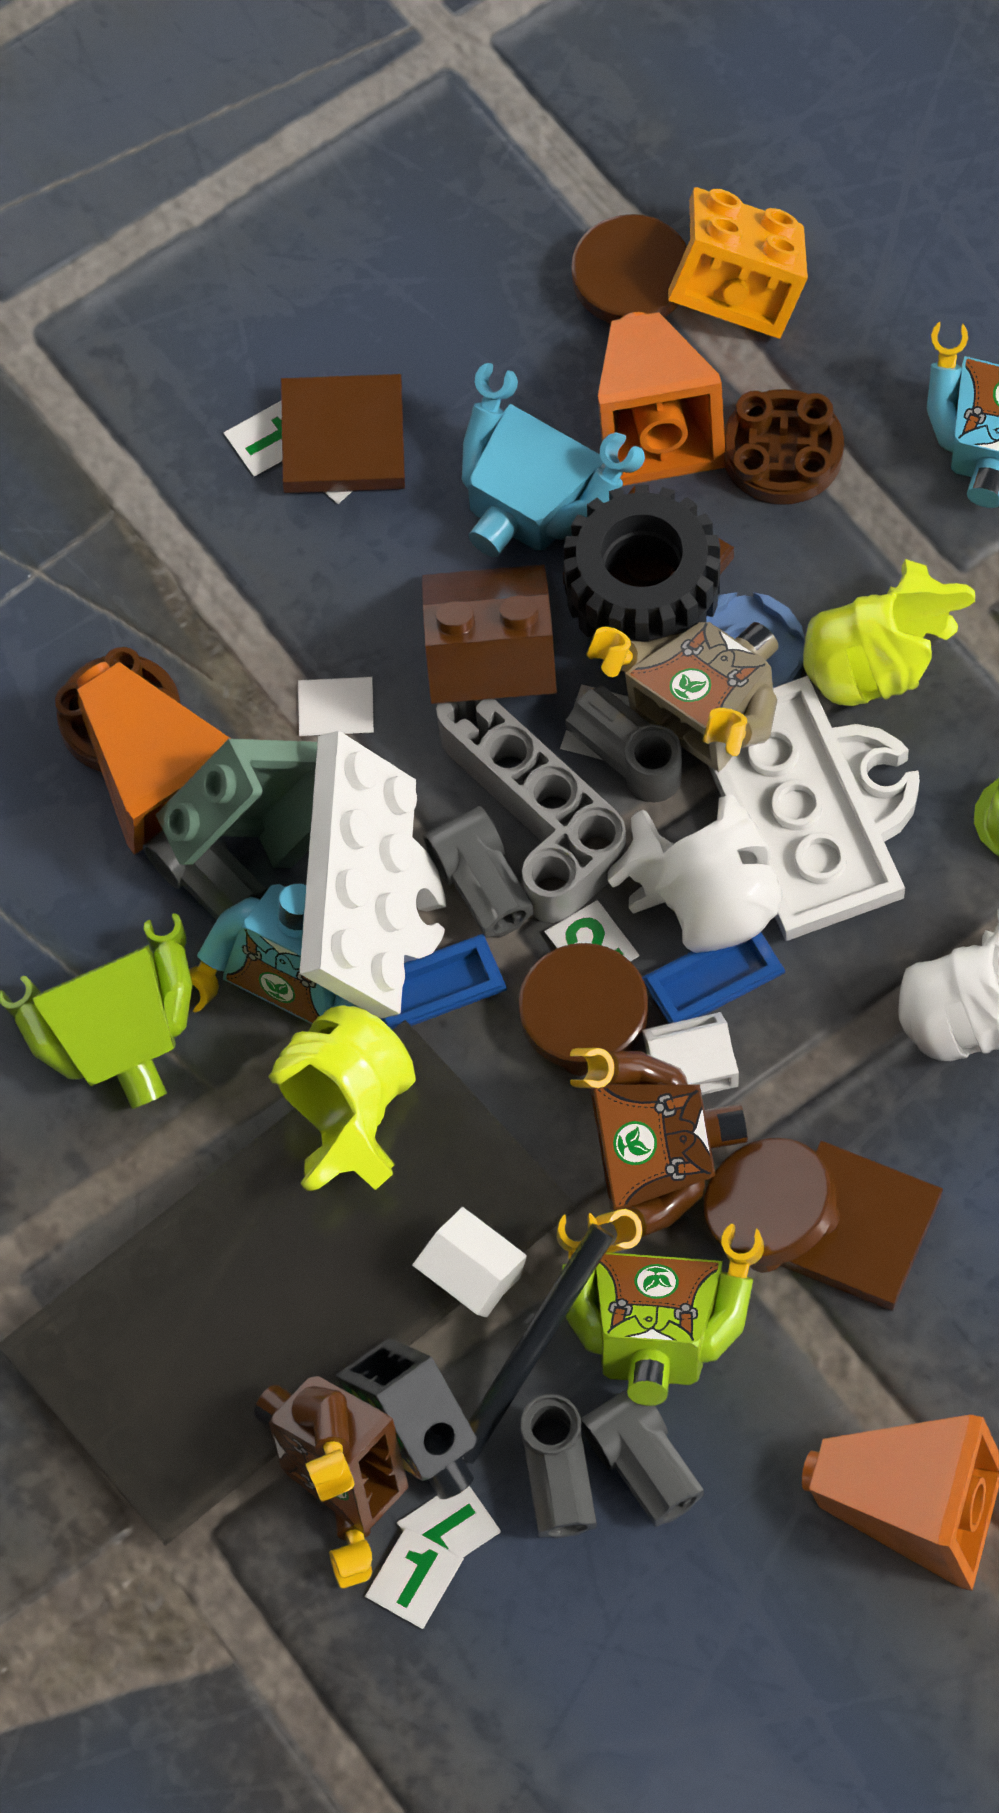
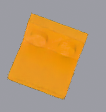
(741, 262)

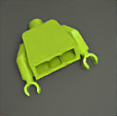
(112, 1016)

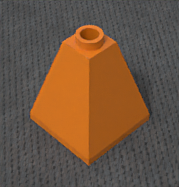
(661, 399)
(142, 745)
(914, 1490)

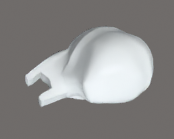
(712, 888)
(954, 1001)

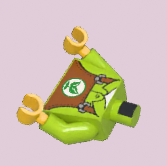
(661, 1315)

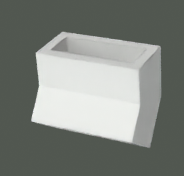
(699, 1048)
(471, 1262)

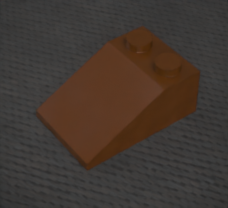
(488, 634)

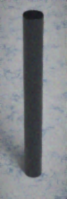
(537, 1336)

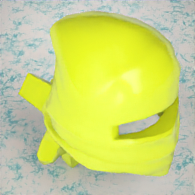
(879, 641)
(342, 1082)

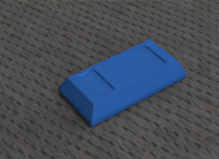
(711, 978)
(447, 981)

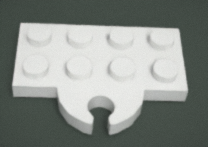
(823, 810)
(365, 879)

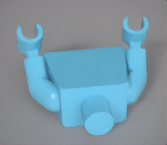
(530, 476)

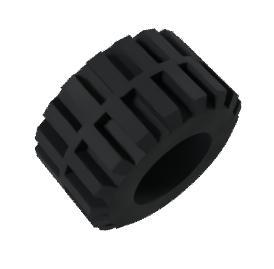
(634, 527)

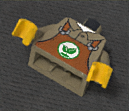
(698, 685)

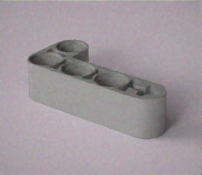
(521, 791)

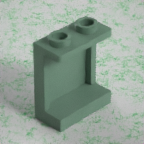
(246, 792)

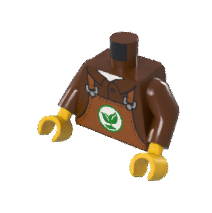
(652, 1139)
(340, 1455)

